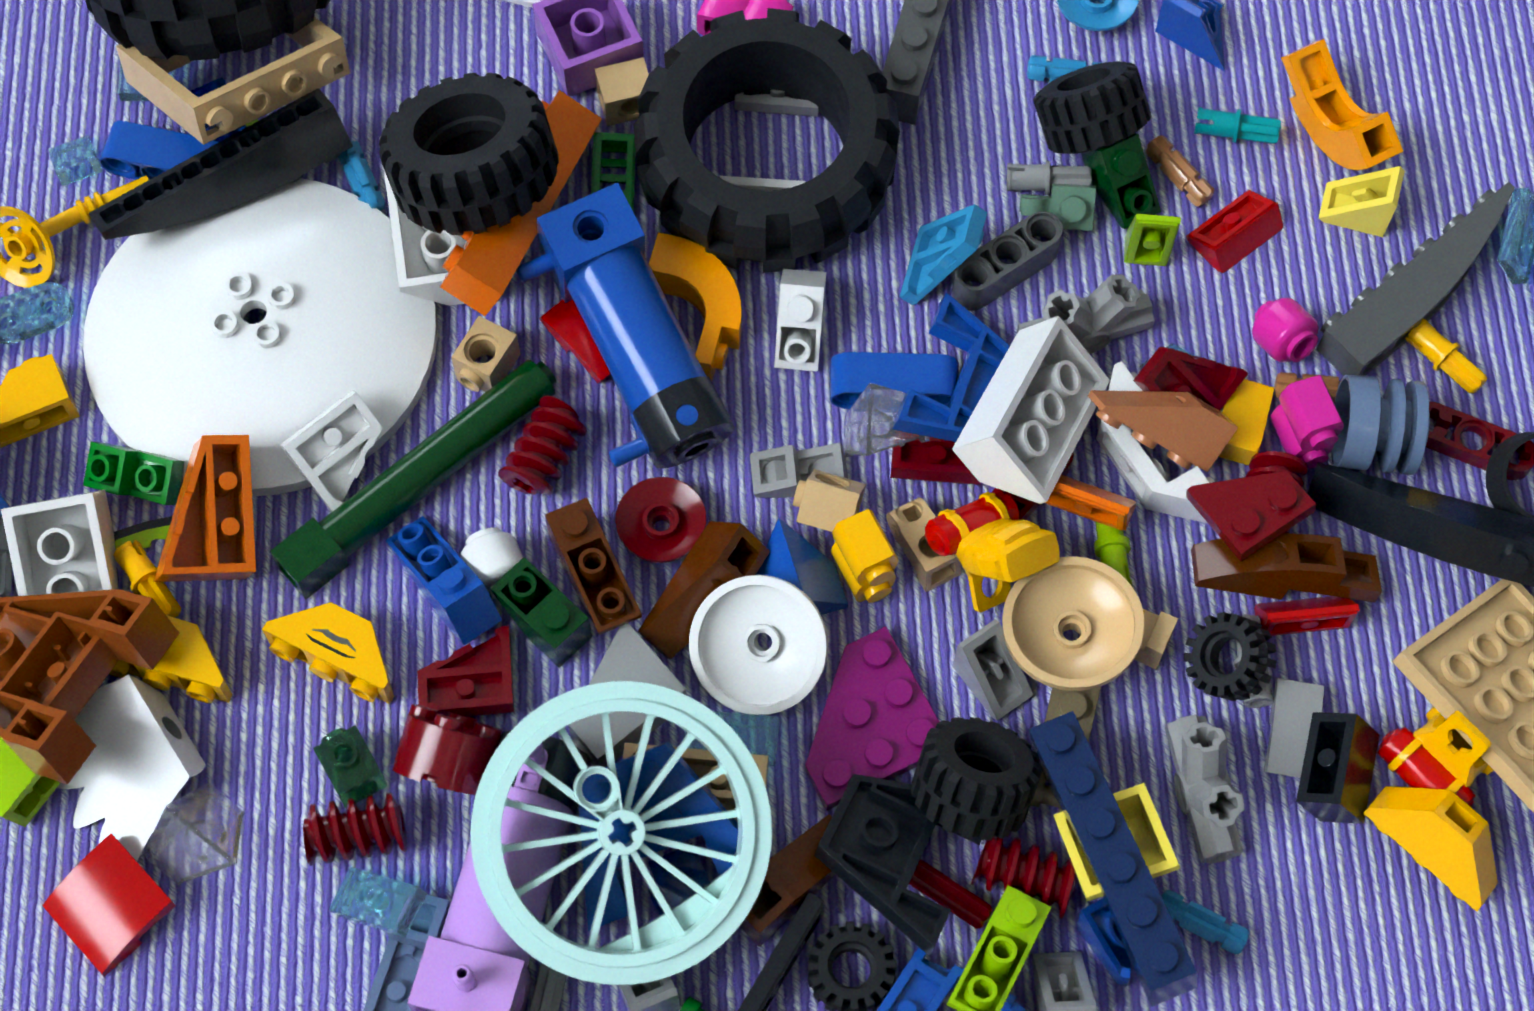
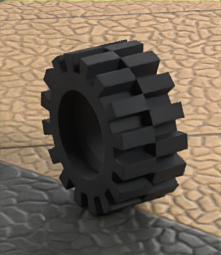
(1207, 650)
(858, 940)

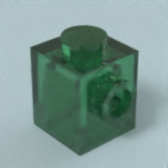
(349, 765)

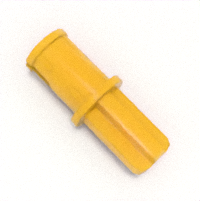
(1446, 356)
(142, 574)

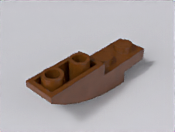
(1286, 563)

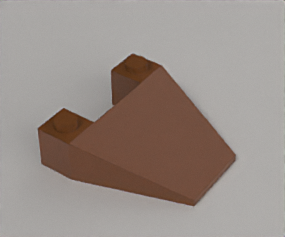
(55, 660)

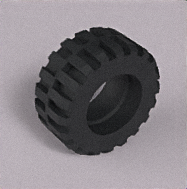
(469, 153)

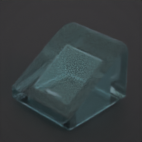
(75, 160)

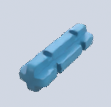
(1039, 67)
(361, 177)
(1206, 923)

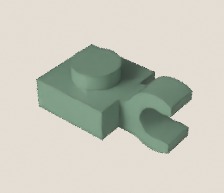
(1068, 202)

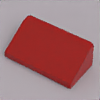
(1236, 230)
(1306, 615)

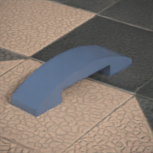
(403, 956)

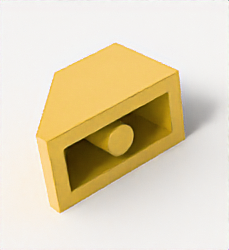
(34, 399)

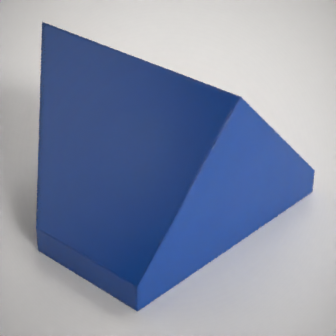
(1194, 27)
(805, 567)
(1103, 937)

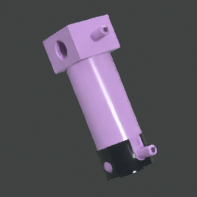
(474, 958)

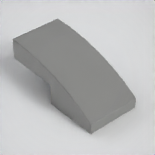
(780, 469)
(1291, 724)

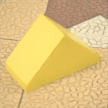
(1363, 201)

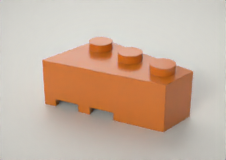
(213, 515)

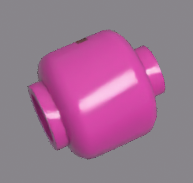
(1285, 330)

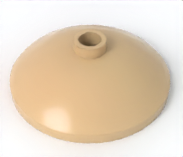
(1077, 597)

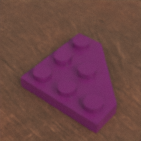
(870, 719)

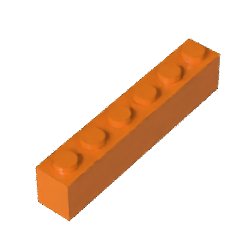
(490, 258)

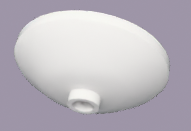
(734, 664)

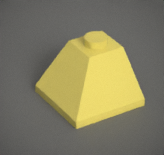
(1146, 830)

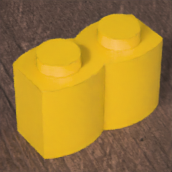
(864, 556)

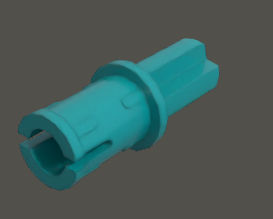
(1238, 126)

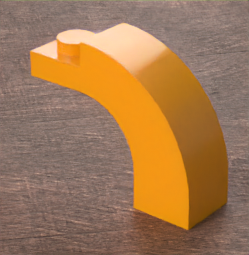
(1330, 115)
(706, 283)

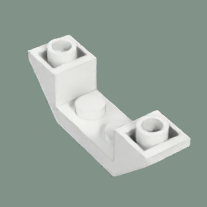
(1141, 473)

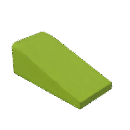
(1150, 239)

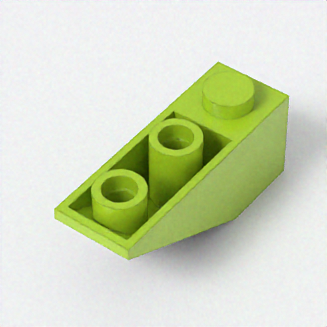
(1000, 953)

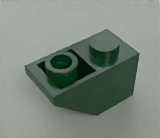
(1123, 179)
(542, 612)

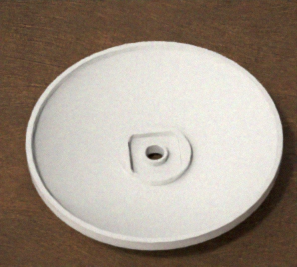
(182, 363)

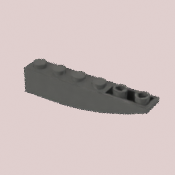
(914, 54)
(1410, 292)

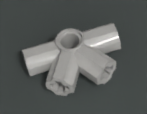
(1106, 314)
(1205, 787)

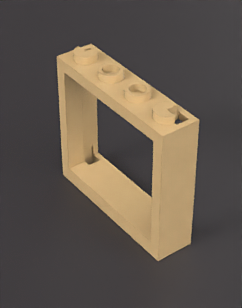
(246, 98)

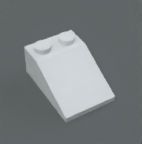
(62, 545)

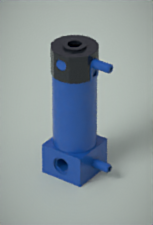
(601, 265)

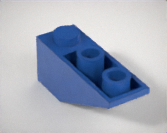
(445, 580)

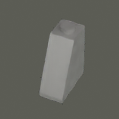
(625, 660)

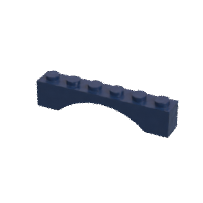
(1115, 859)

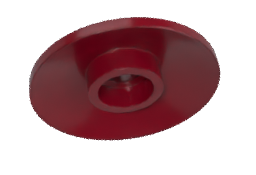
(657, 501)

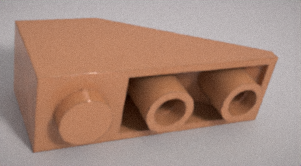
(1174, 420)

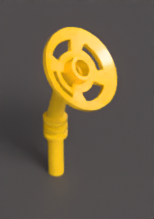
(31, 234)

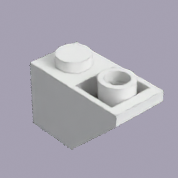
(800, 319)

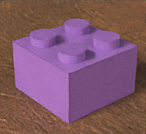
(585, 37)

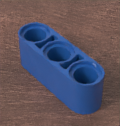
(145, 150)
(926, 373)

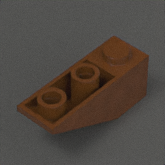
(718, 556)
(591, 566)
(787, 882)

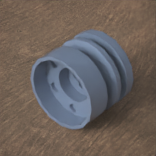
(1387, 425)

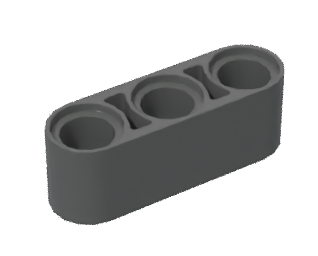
(1015, 244)

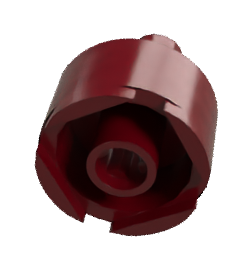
(445, 749)

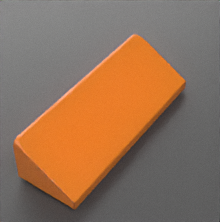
(1092, 502)

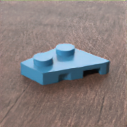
(941, 249)

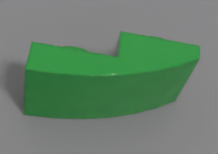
(133, 473)

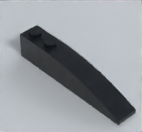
(231, 171)
(1429, 522)

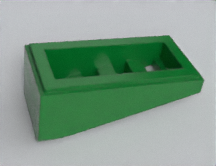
(614, 144)

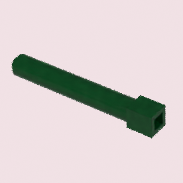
(321, 548)

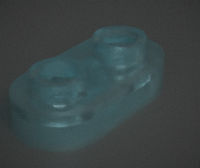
(29, 311)

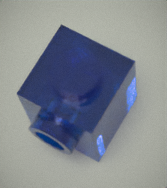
(670, 886)

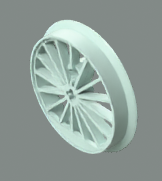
(682, 933)

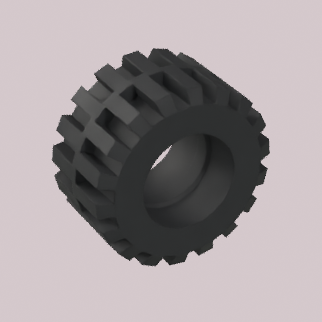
(1092, 107)
(976, 778)

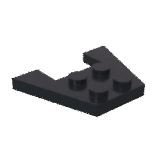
(875, 850)

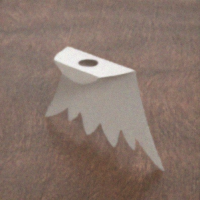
(136, 763)

